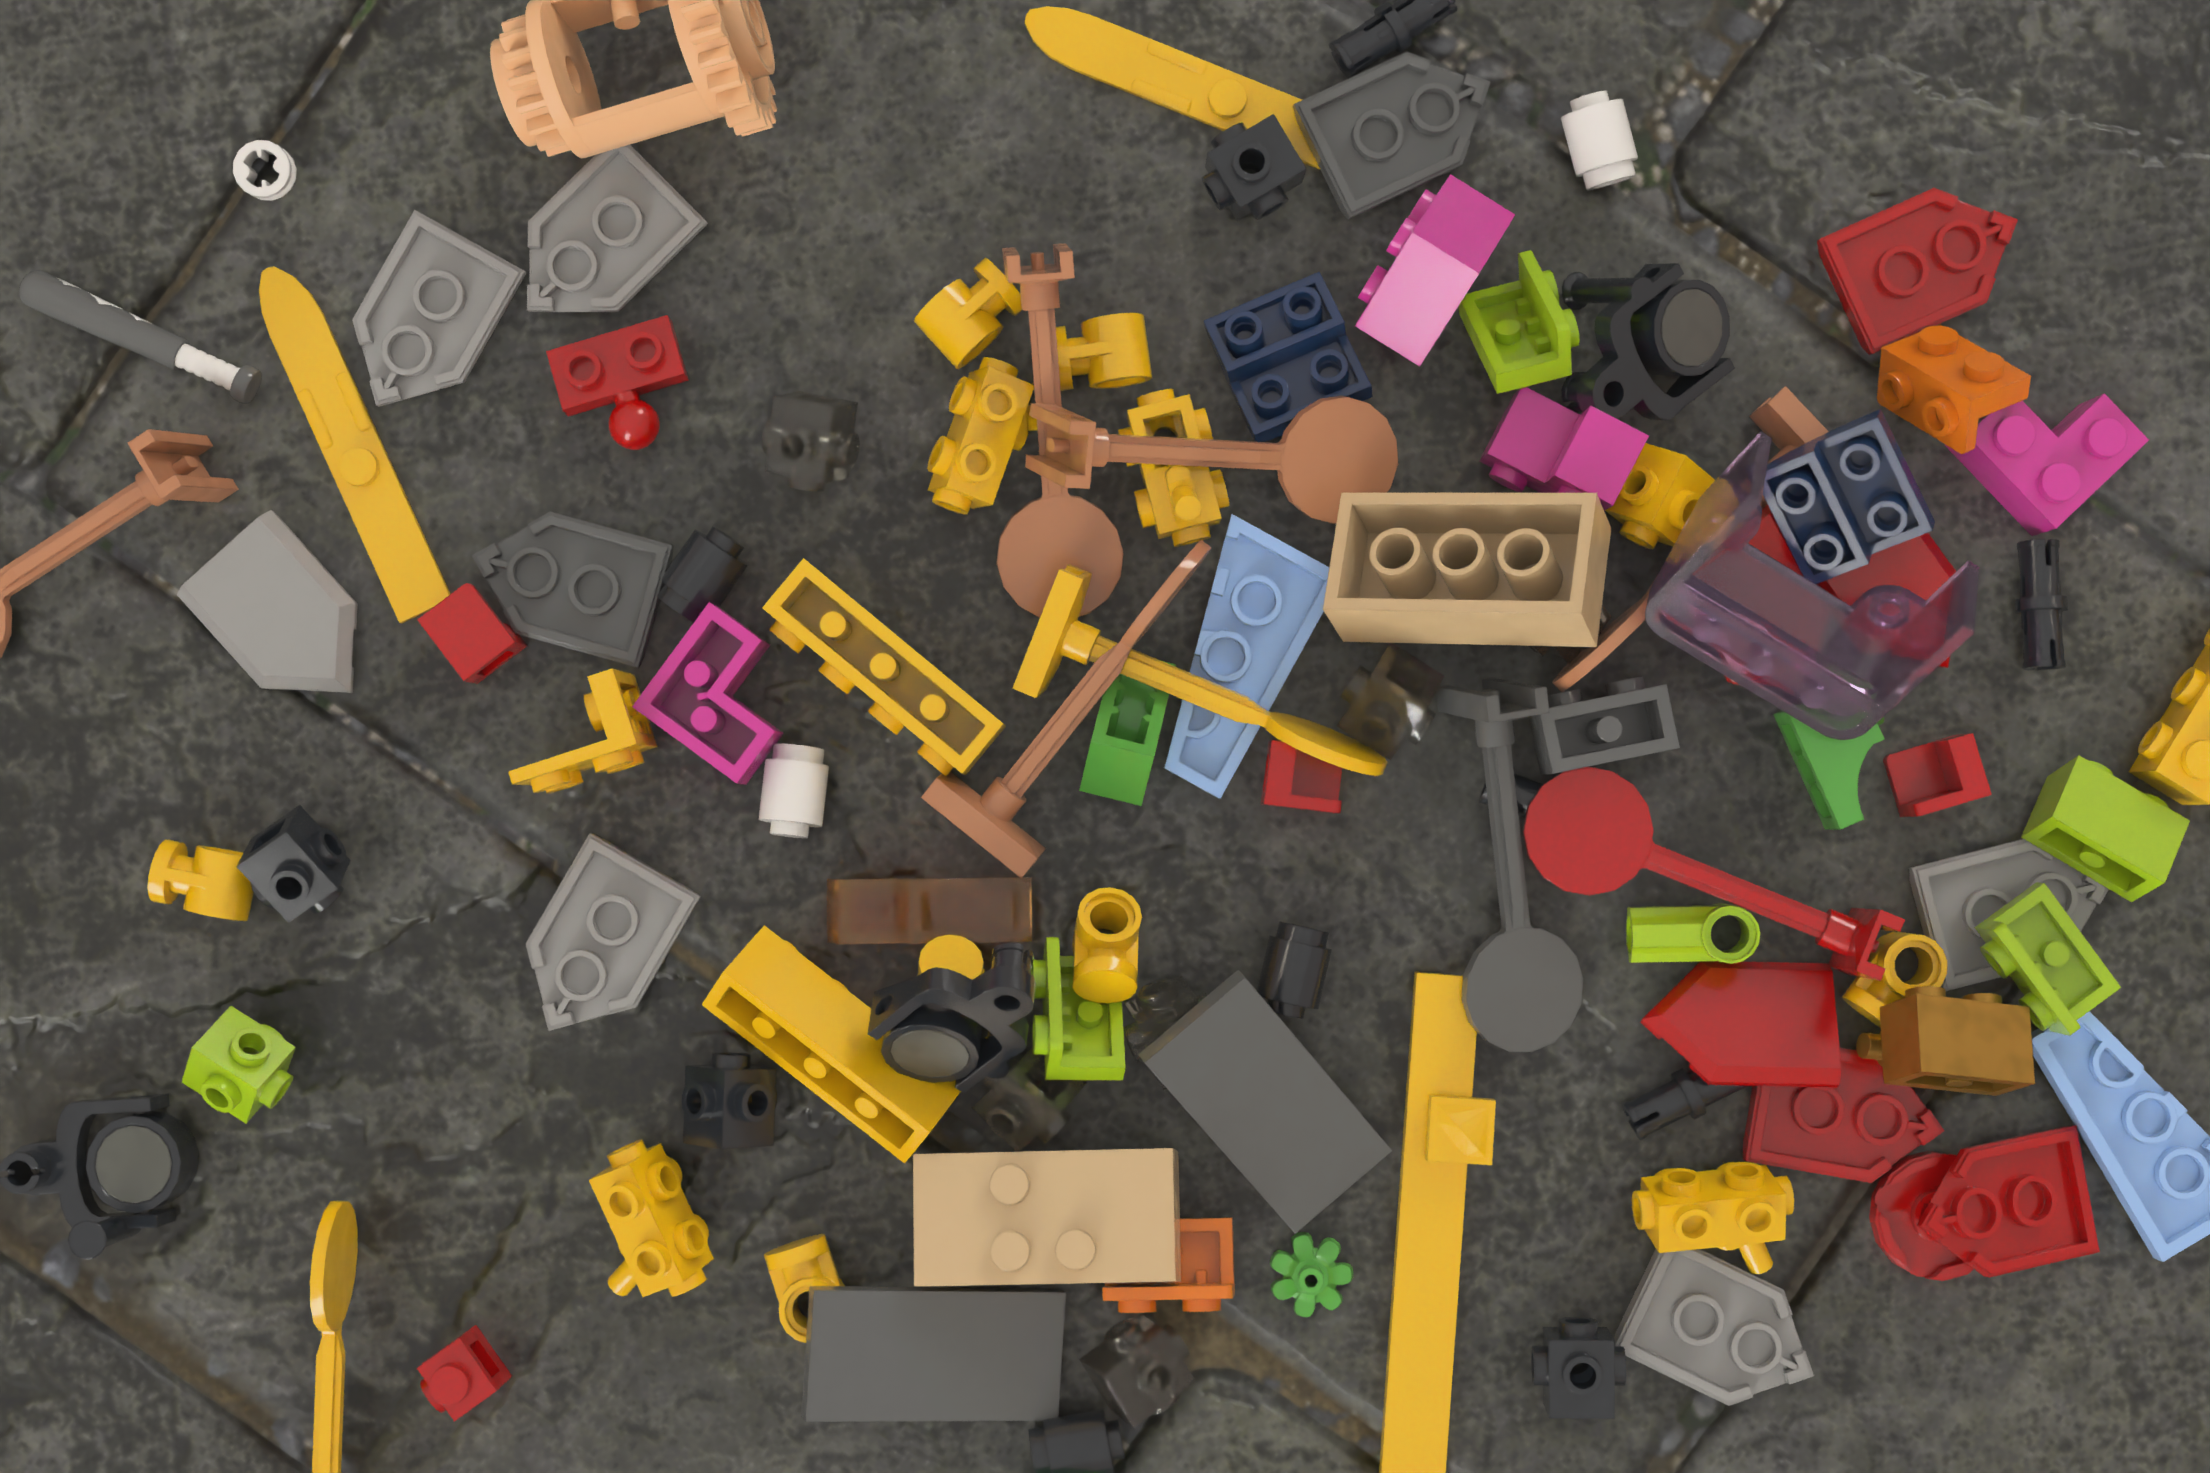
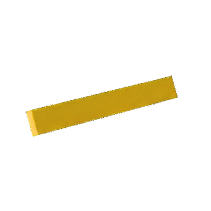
(1427, 1238)

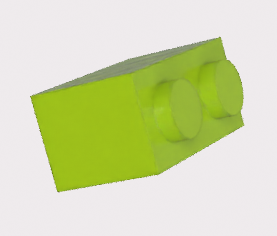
(2106, 828)

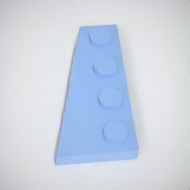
(1249, 640)
(2135, 1133)

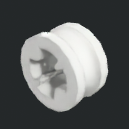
(246, 175)

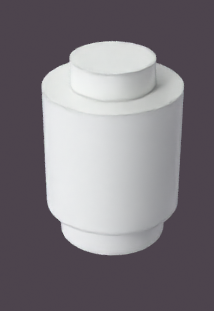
(1600, 140)
(794, 790)

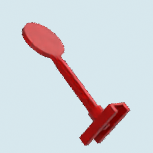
(1596, 832)

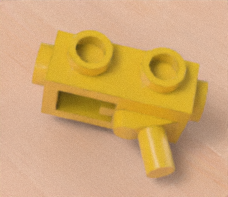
(986, 427)
(1176, 497)
(1717, 1208)
(651, 1222)

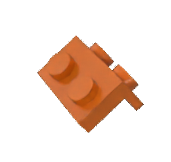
(1947, 384)
(1205, 1272)

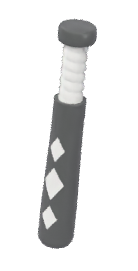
(102, 319)

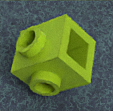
(239, 1065)

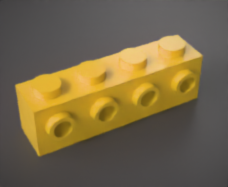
(884, 667)
(2177, 748)
(822, 1040)

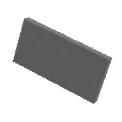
(1265, 1101)
(932, 1354)

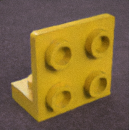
(626, 733)

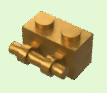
(1953, 1043)

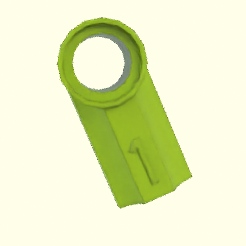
(1685, 934)

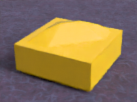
(1460, 1129)

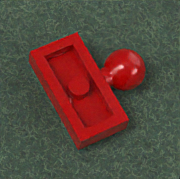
(617, 371)

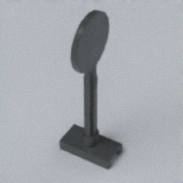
(1523, 979)

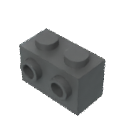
(1603, 729)

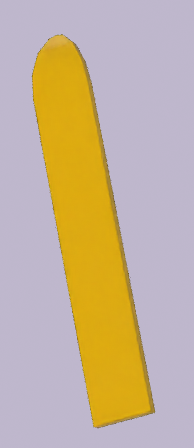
(1161, 73)
(351, 445)

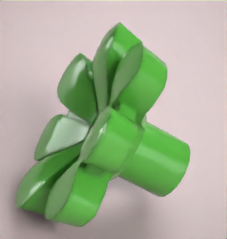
(1310, 1261)

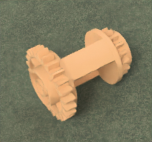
(553, 93)

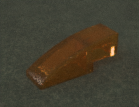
(928, 908)

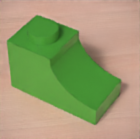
(1124, 740)
(1829, 768)

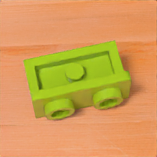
(1521, 328)
(2046, 959)
(1074, 1034)

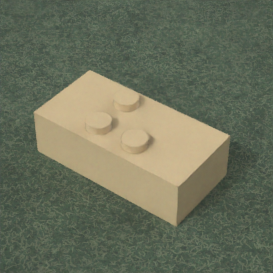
(1468, 568)
(1046, 1217)

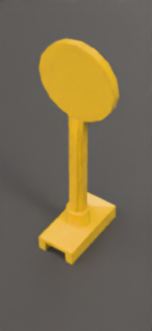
(1063, 635)
(330, 1295)

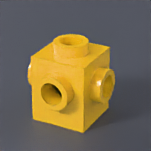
(1659, 496)

